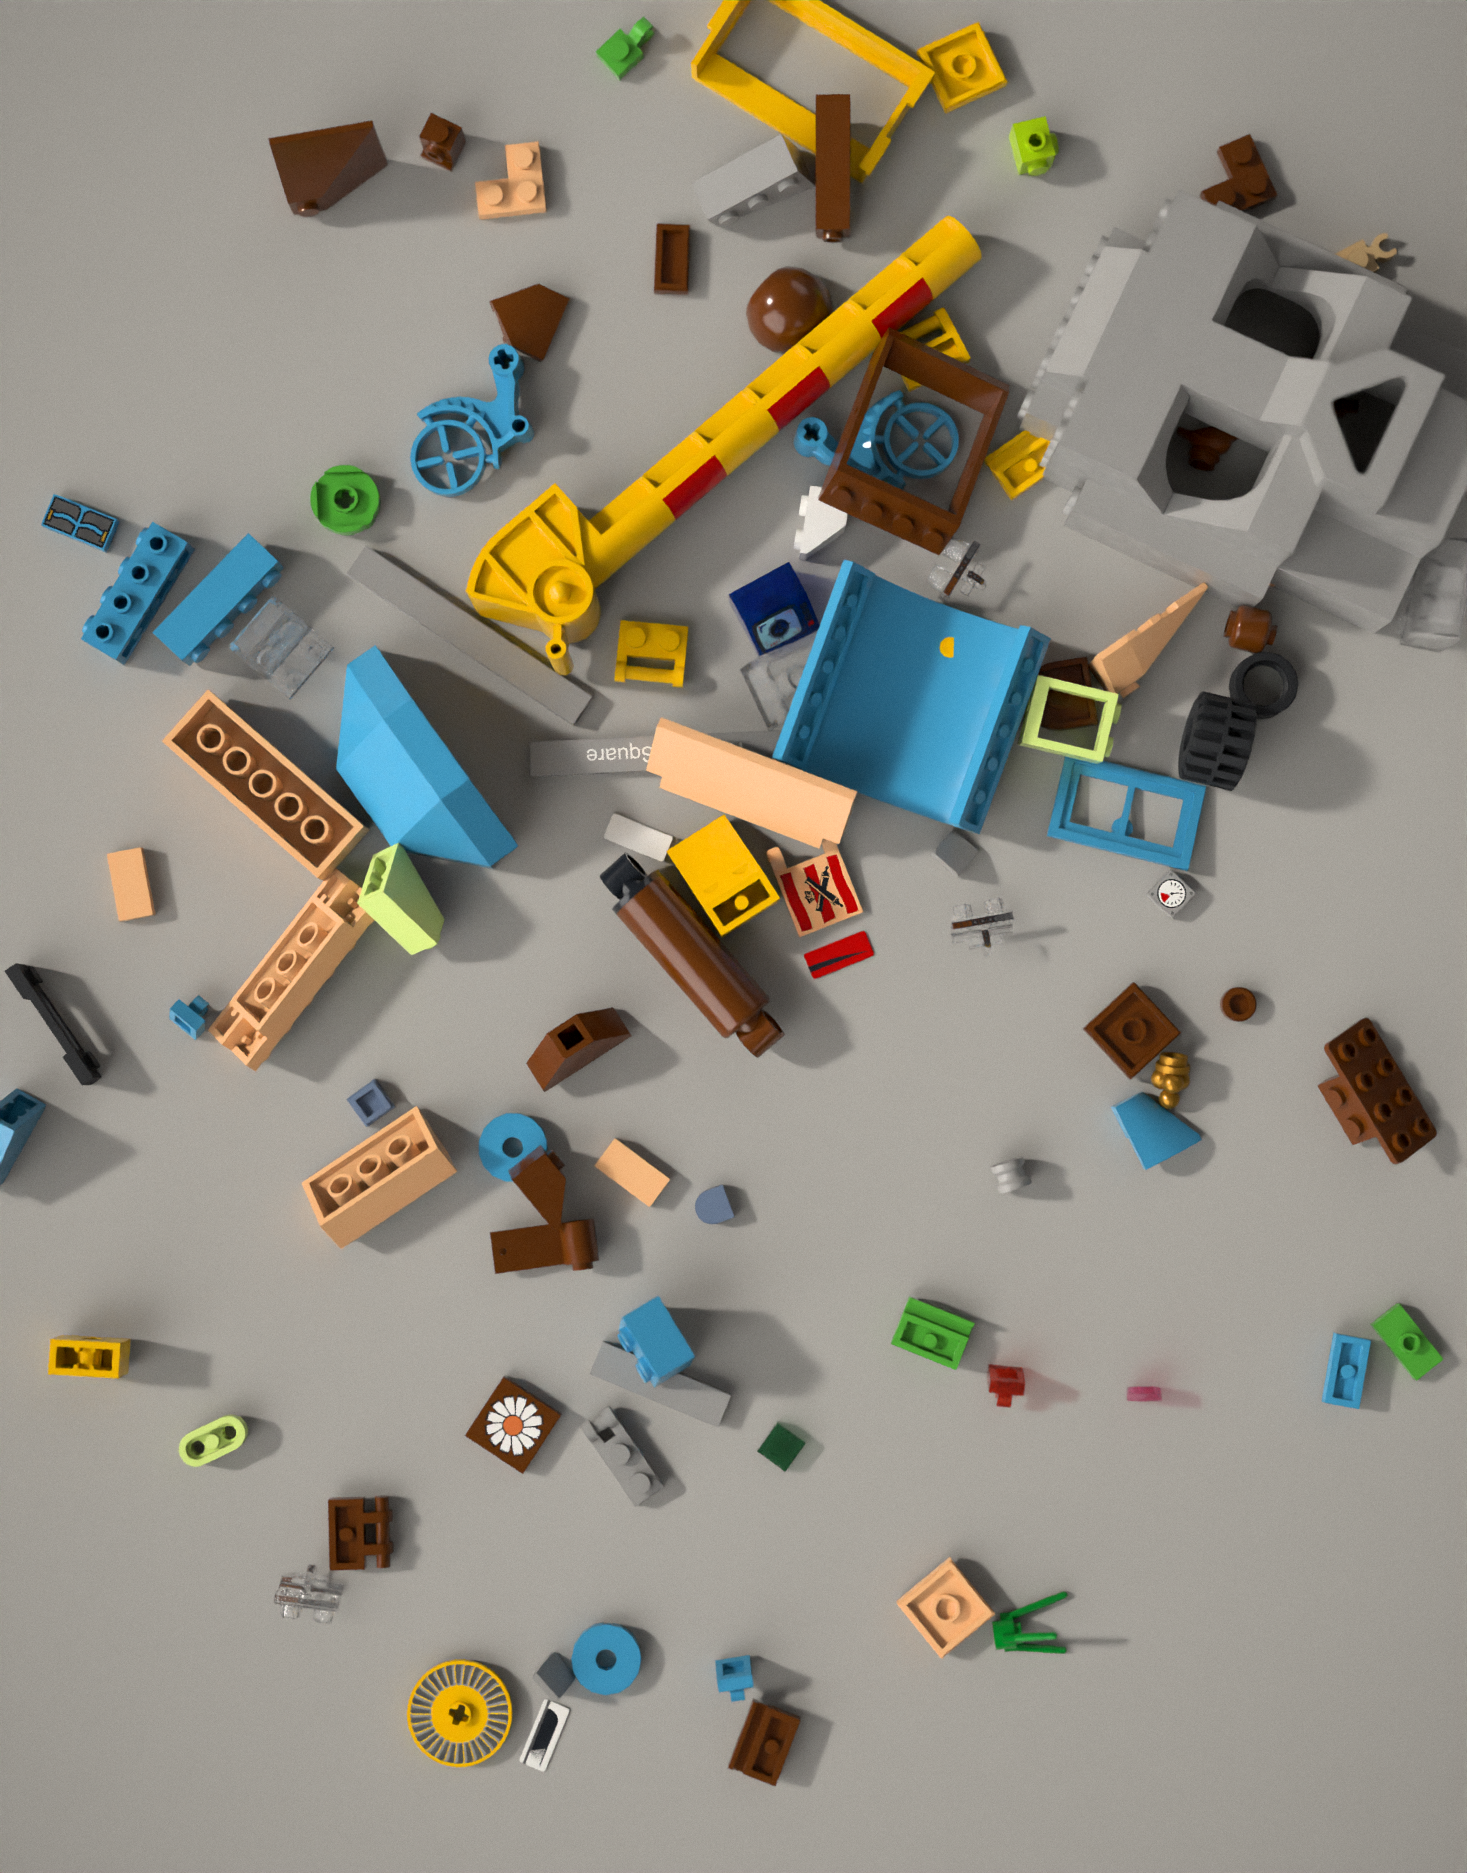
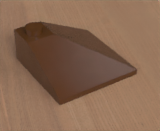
(326, 164)

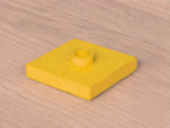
(962, 67)

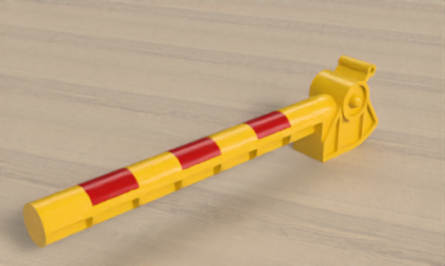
(552, 559)

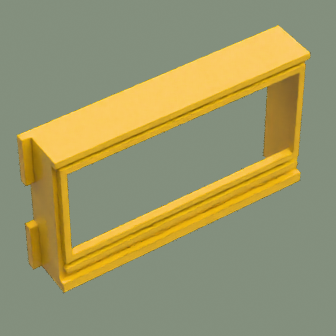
(786, 114)

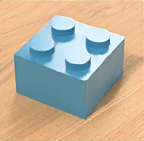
(655, 1342)

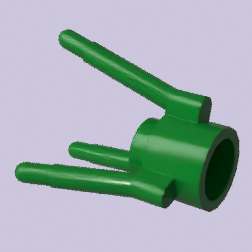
(1010, 1636)

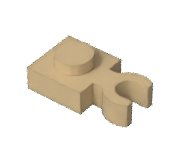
(1367, 256)

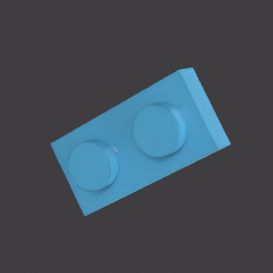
(1346, 1370)

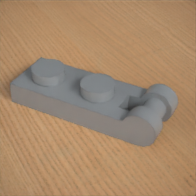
(623, 1457)

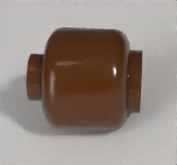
(1250, 629)

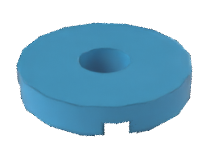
(498, 1131)
(606, 1679)

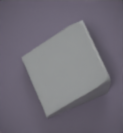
(955, 853)
(553, 1676)

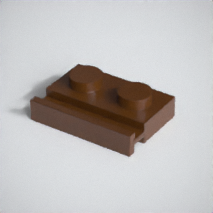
(764, 1742)

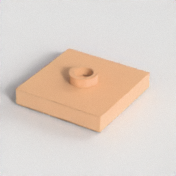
(945, 1607)

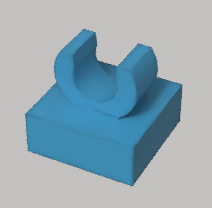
(190, 1017)
(734, 1676)

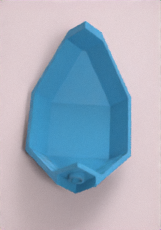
(408, 773)

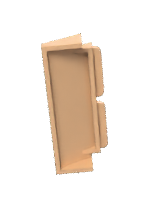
(749, 785)

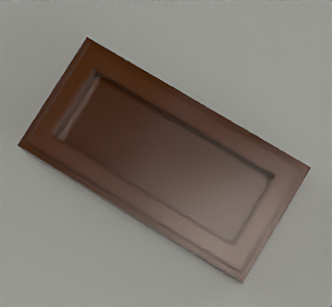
(672, 259)

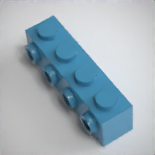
(137, 592)
(219, 600)

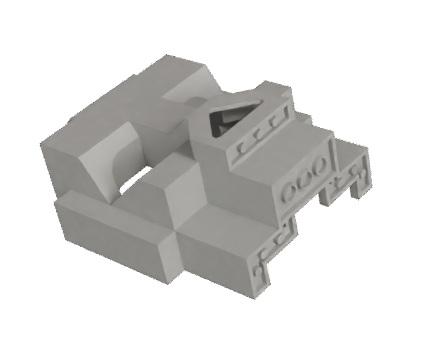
(1154, 344)

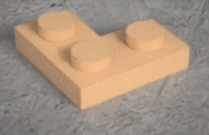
(520, 192)

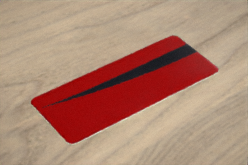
(838, 954)

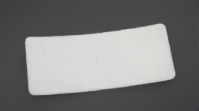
(638, 837)

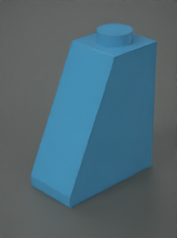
(17, 1120)

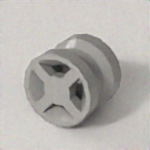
(1011, 1175)

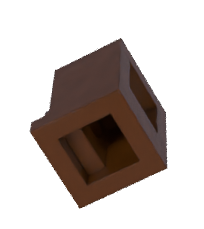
(442, 142)

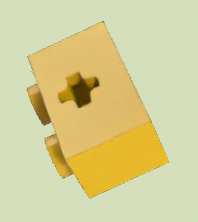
(89, 1356)

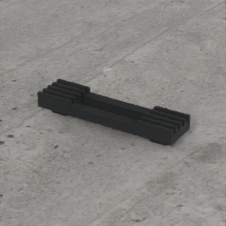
(80, 1062)

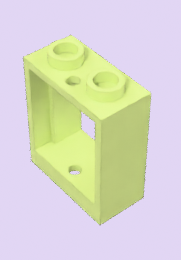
(1034, 713)

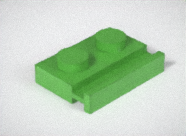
(932, 1333)

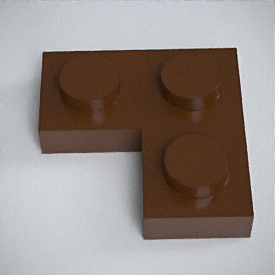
(1248, 178)

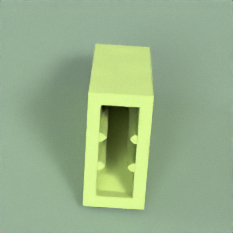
(400, 901)

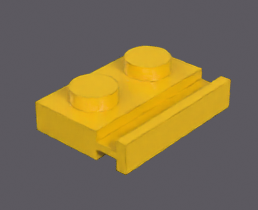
(1017, 463)

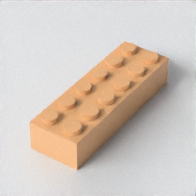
(265, 785)

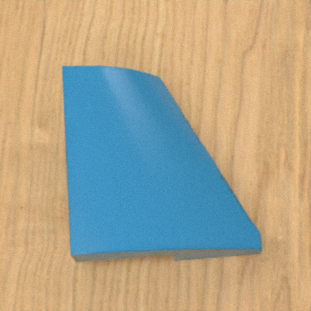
(1152, 1129)

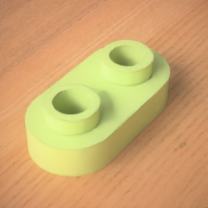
(214, 1440)

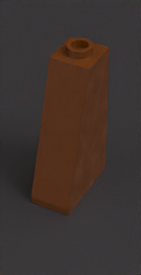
(833, 166)

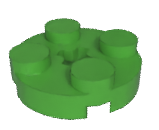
(331, 486)

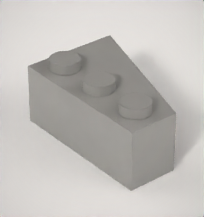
(753, 181)

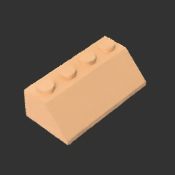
(378, 1178)

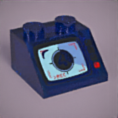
(774, 610)

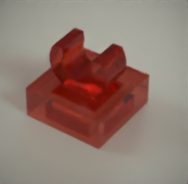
(1005, 1382)

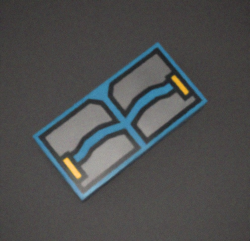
(80, 523)

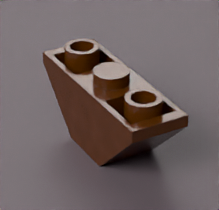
(576, 1045)

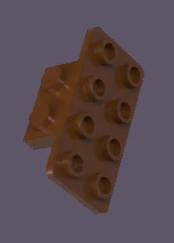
(1373, 1094)

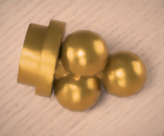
(1171, 1076)

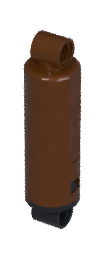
(691, 954)

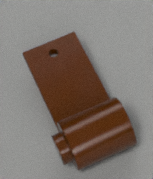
(543, 1247)

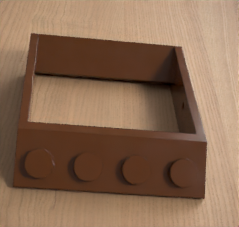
(884, 503)

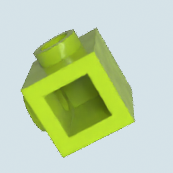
(1033, 146)

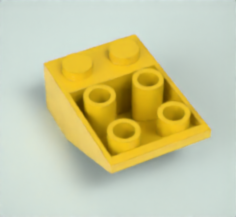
(723, 876)

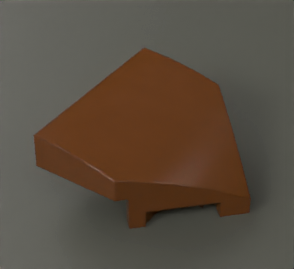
(530, 318)

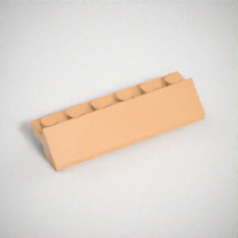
(293, 971)

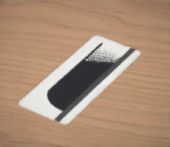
(544, 1735)

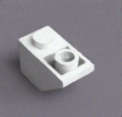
(821, 524)

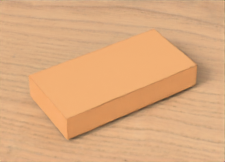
(131, 884)
(632, 1172)

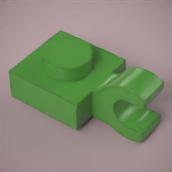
(622, 51)

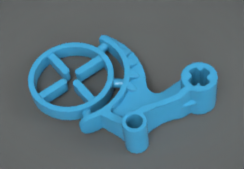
(498, 418)
(865, 453)

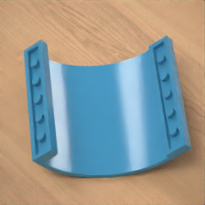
(899, 716)

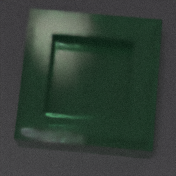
(781, 1446)

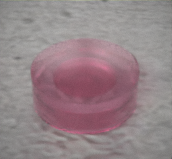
(1144, 1393)

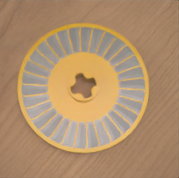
(433, 1722)

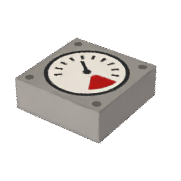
(1170, 894)

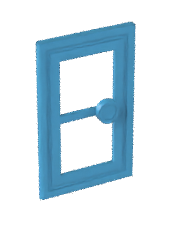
(1118, 840)

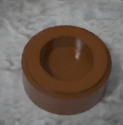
(1238, 1004)

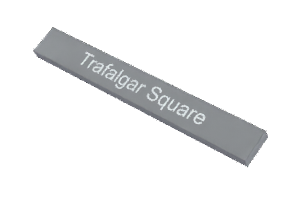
(623, 753)

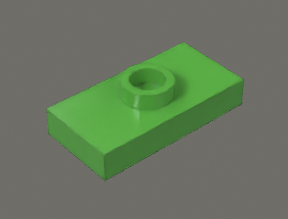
(1406, 1341)

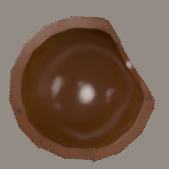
(787, 308)

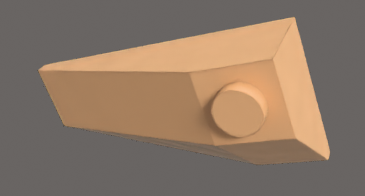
(1132, 655)

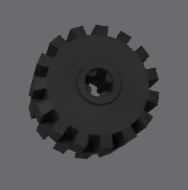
(1217, 741)

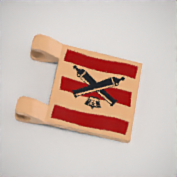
(816, 889)

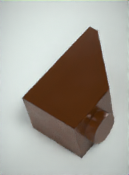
(542, 1183)

